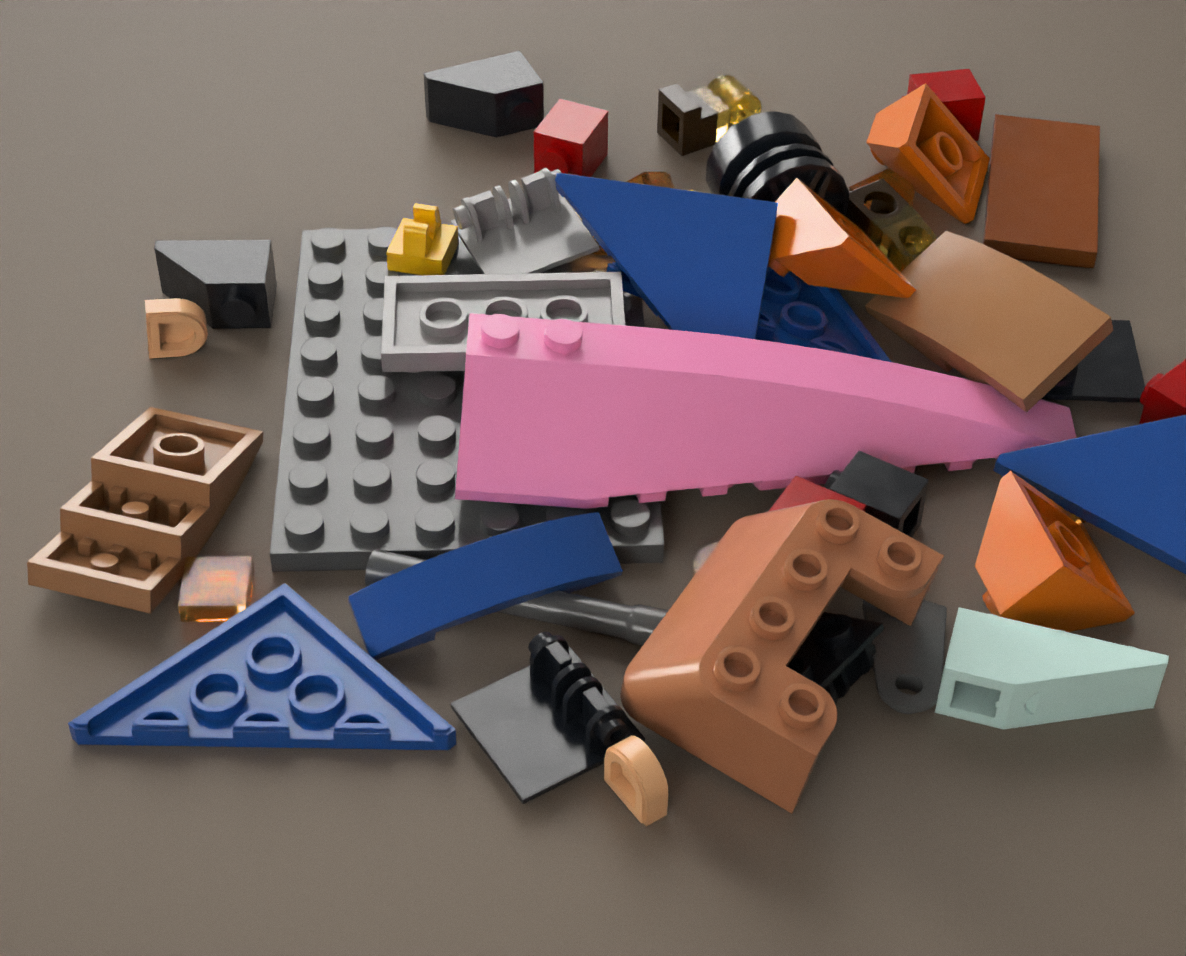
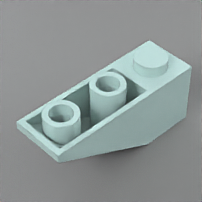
(1035, 675)

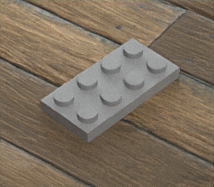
(429, 314)

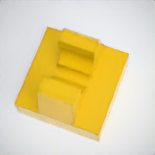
(422, 243)

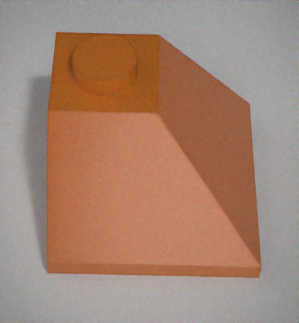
(931, 152)
(829, 248)
(1044, 564)

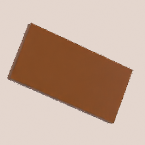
(1043, 191)

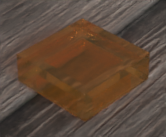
(215, 587)

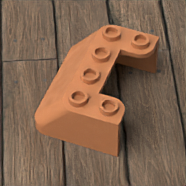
(721, 654)

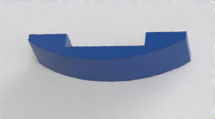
(482, 580)

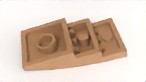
(992, 319)
(146, 509)

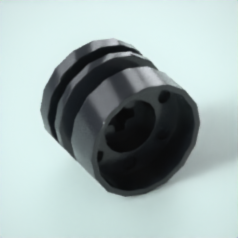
(766, 155)

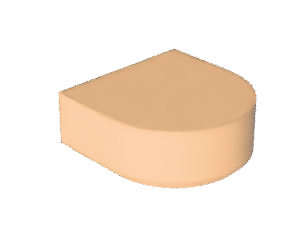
(174, 327)
(637, 779)

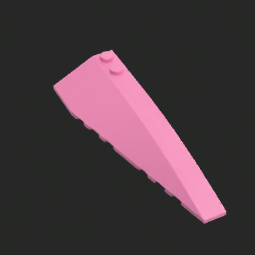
(643, 411)

